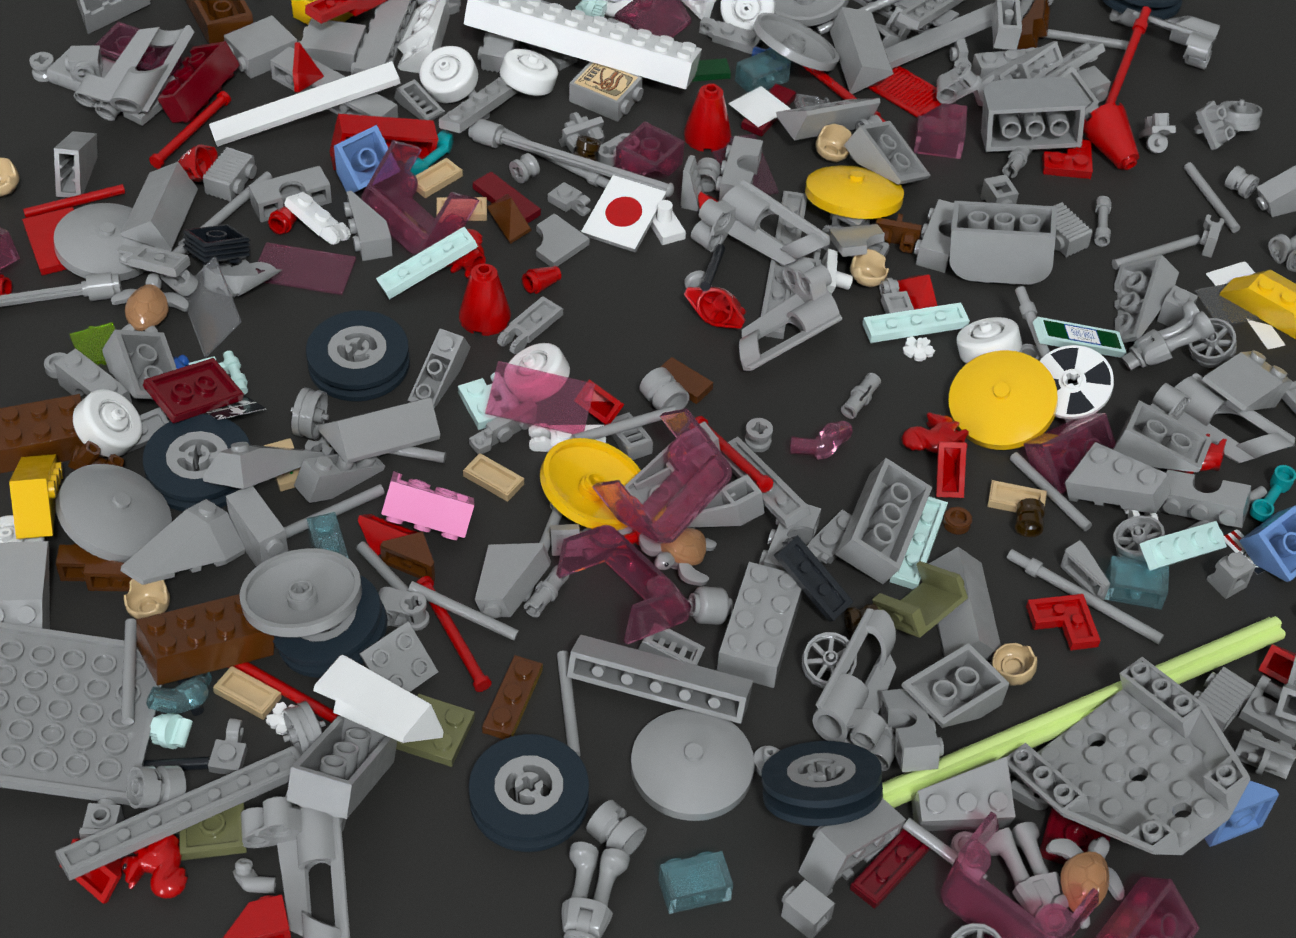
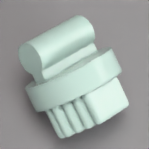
(593, 7)
(170, 730)

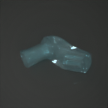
(181, 698)

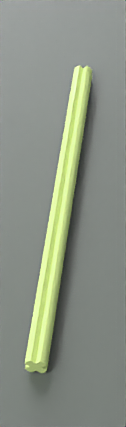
(1057, 721)

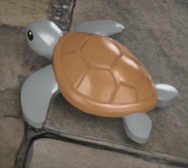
(148, 304)
(681, 554)
(1085, 872)

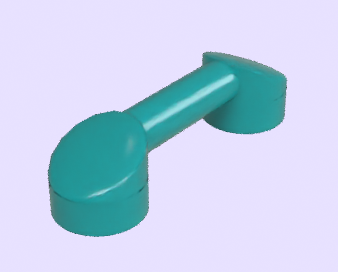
(444, 146)
(1280, 483)

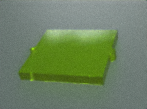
(92, 340)

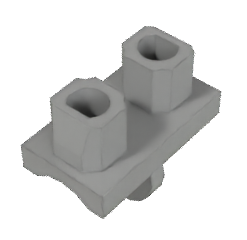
(1212, 125)
(581, 127)
(1157, 129)
(1265, 754)

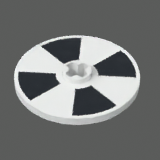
(1093, 379)

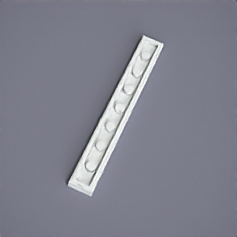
(304, 103)

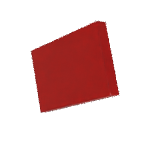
(41, 237)

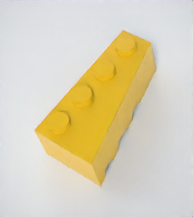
(34, 495)

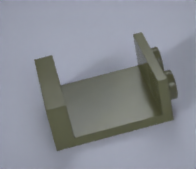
(927, 603)

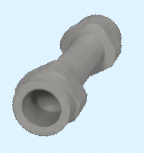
(1102, 232)

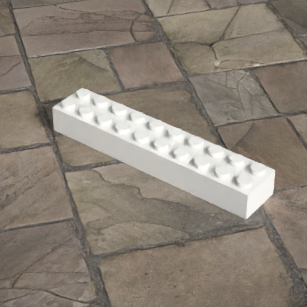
(588, 38)

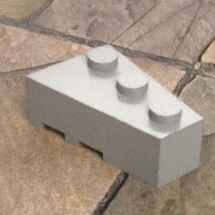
(1117, 480)
(967, 799)

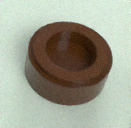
(957, 520)

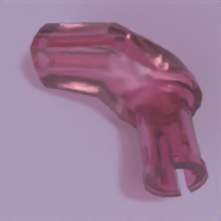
(826, 443)

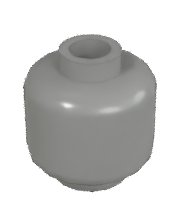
(710, 605)

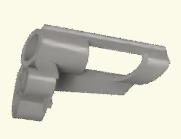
(1185, 30)
(126, 87)
(740, 217)
(809, 309)
(1195, 405)
(849, 707)
(302, 841)

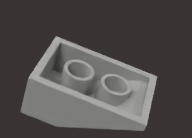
(885, 153)
(137, 356)
(1249, 381)
(1162, 440)
(25, 584)
(958, 687)

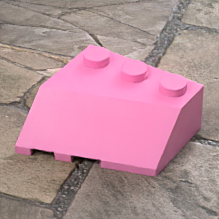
(427, 508)

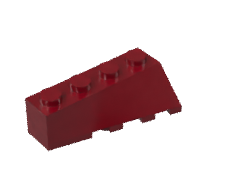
(198, 80)

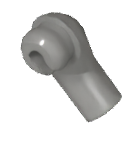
(250, 881)

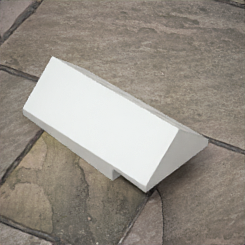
(423, 34)
(378, 702)

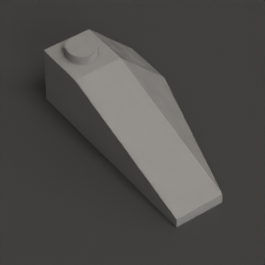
(1141, 293)
(252, 464)
(194, 539)

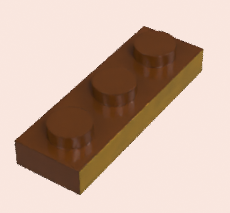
(512, 698)

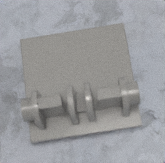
(400, 658)

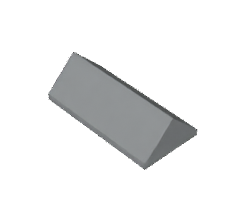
(860, 48)
(810, 120)
(161, 207)
(382, 430)
(974, 618)

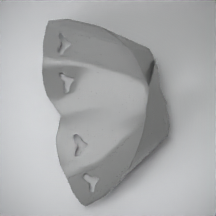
(244, 276)

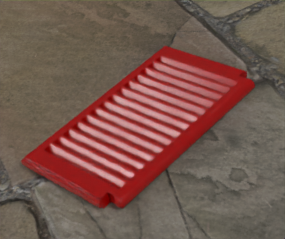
(907, 92)

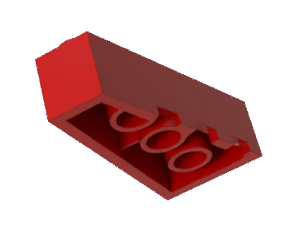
(408, 131)

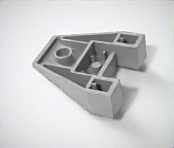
(732, 506)

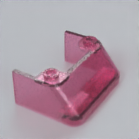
(409, 223)
(697, 479)
(663, 601)
(980, 902)

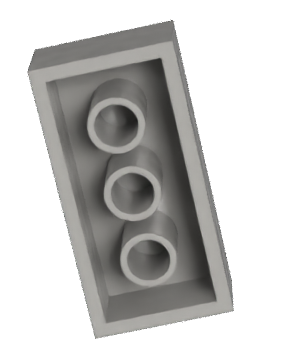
(884, 521)
(760, 625)
(340, 768)

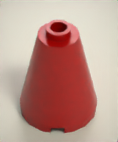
(708, 121)
(1112, 135)
(484, 302)

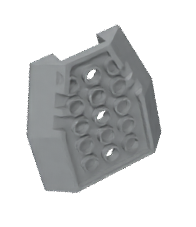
(1147, 731)

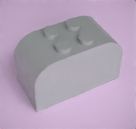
(1032, 114)
(1002, 242)

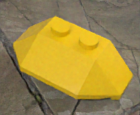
(1267, 297)

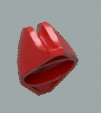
(198, 161)
(716, 306)

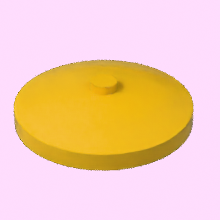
(853, 192)
(1003, 399)
(571, 472)

